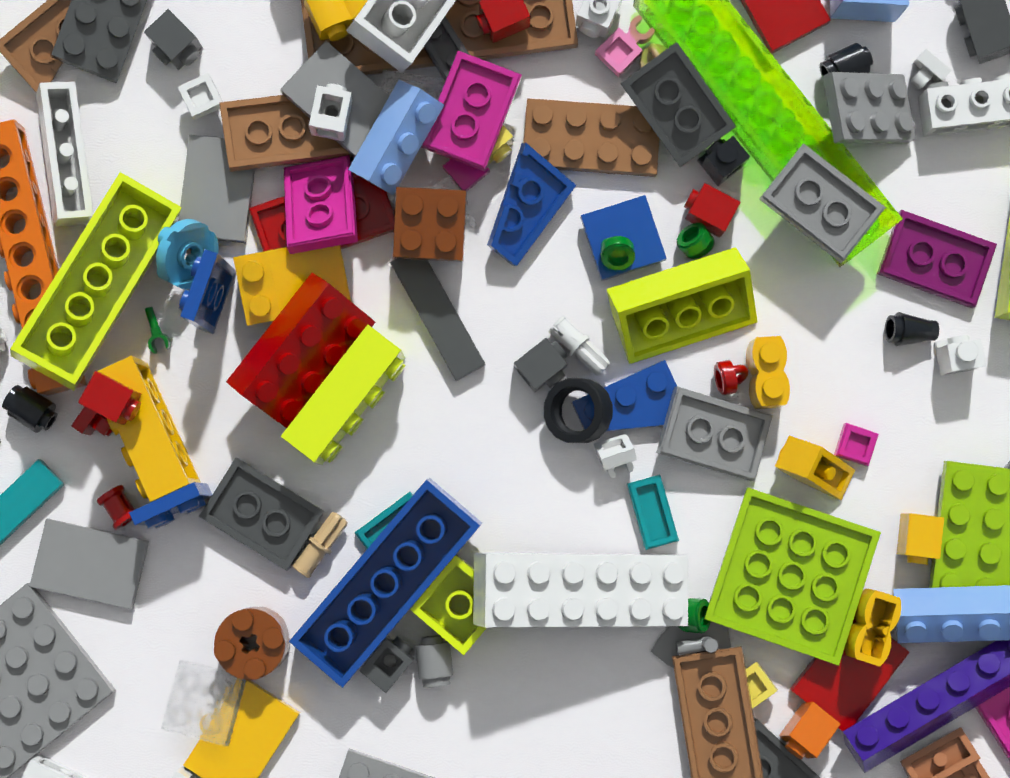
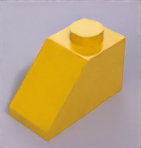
(815, 467)

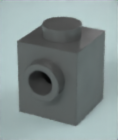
(173, 41)
(542, 365)

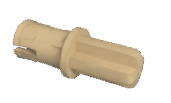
(320, 544)

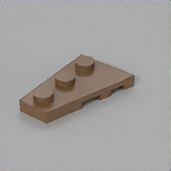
(32, 43)

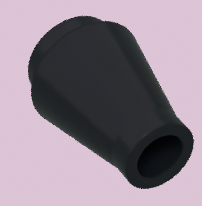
(909, 329)

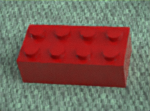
(299, 350)

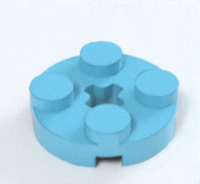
(173, 245)

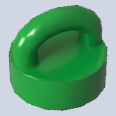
(695, 241)
(617, 252)
(696, 611)

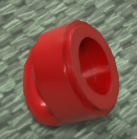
(726, 377)

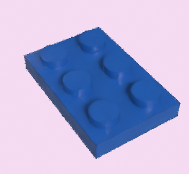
(208, 291)

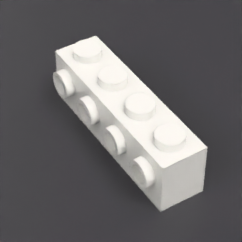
(965, 106)

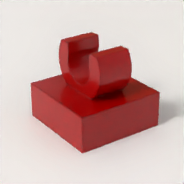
(89, 421)

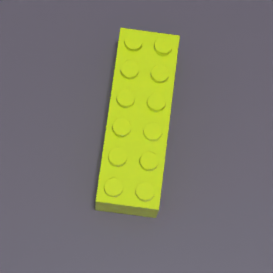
(95, 282)

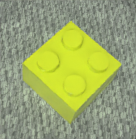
(449, 605)

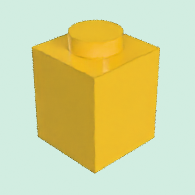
(920, 537)

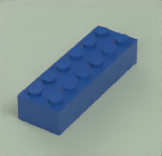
(385, 582)

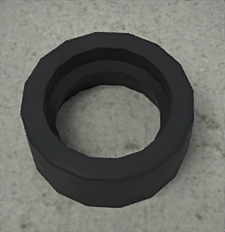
(602, 410)

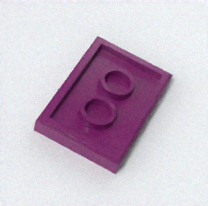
(937, 259)

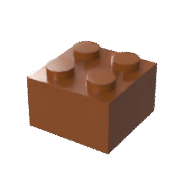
(430, 224)

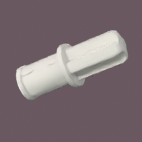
(579, 346)

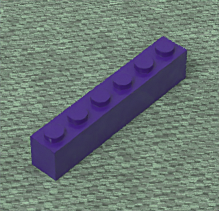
(930, 706)

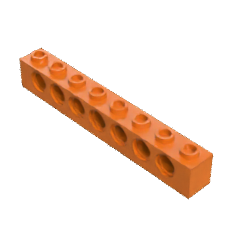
(33, 238)

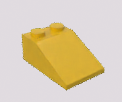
(273, 277)

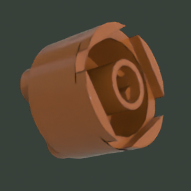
(232, 647)

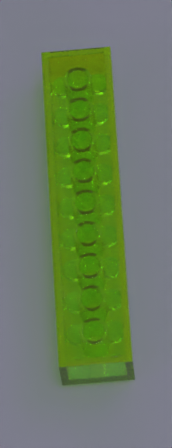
(757, 94)

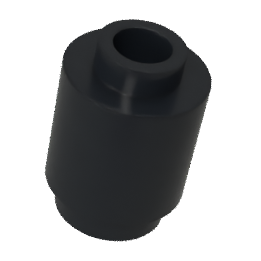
(849, 59)
(30, 408)

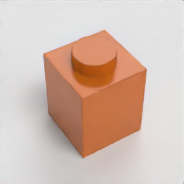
(808, 731)

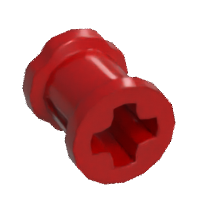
(117, 506)

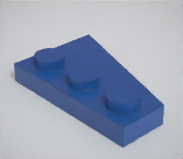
(528, 205)
(636, 400)

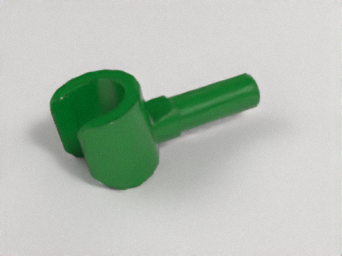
(155, 331)

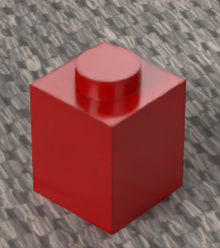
(502, 18)
(711, 208)
(110, 398)

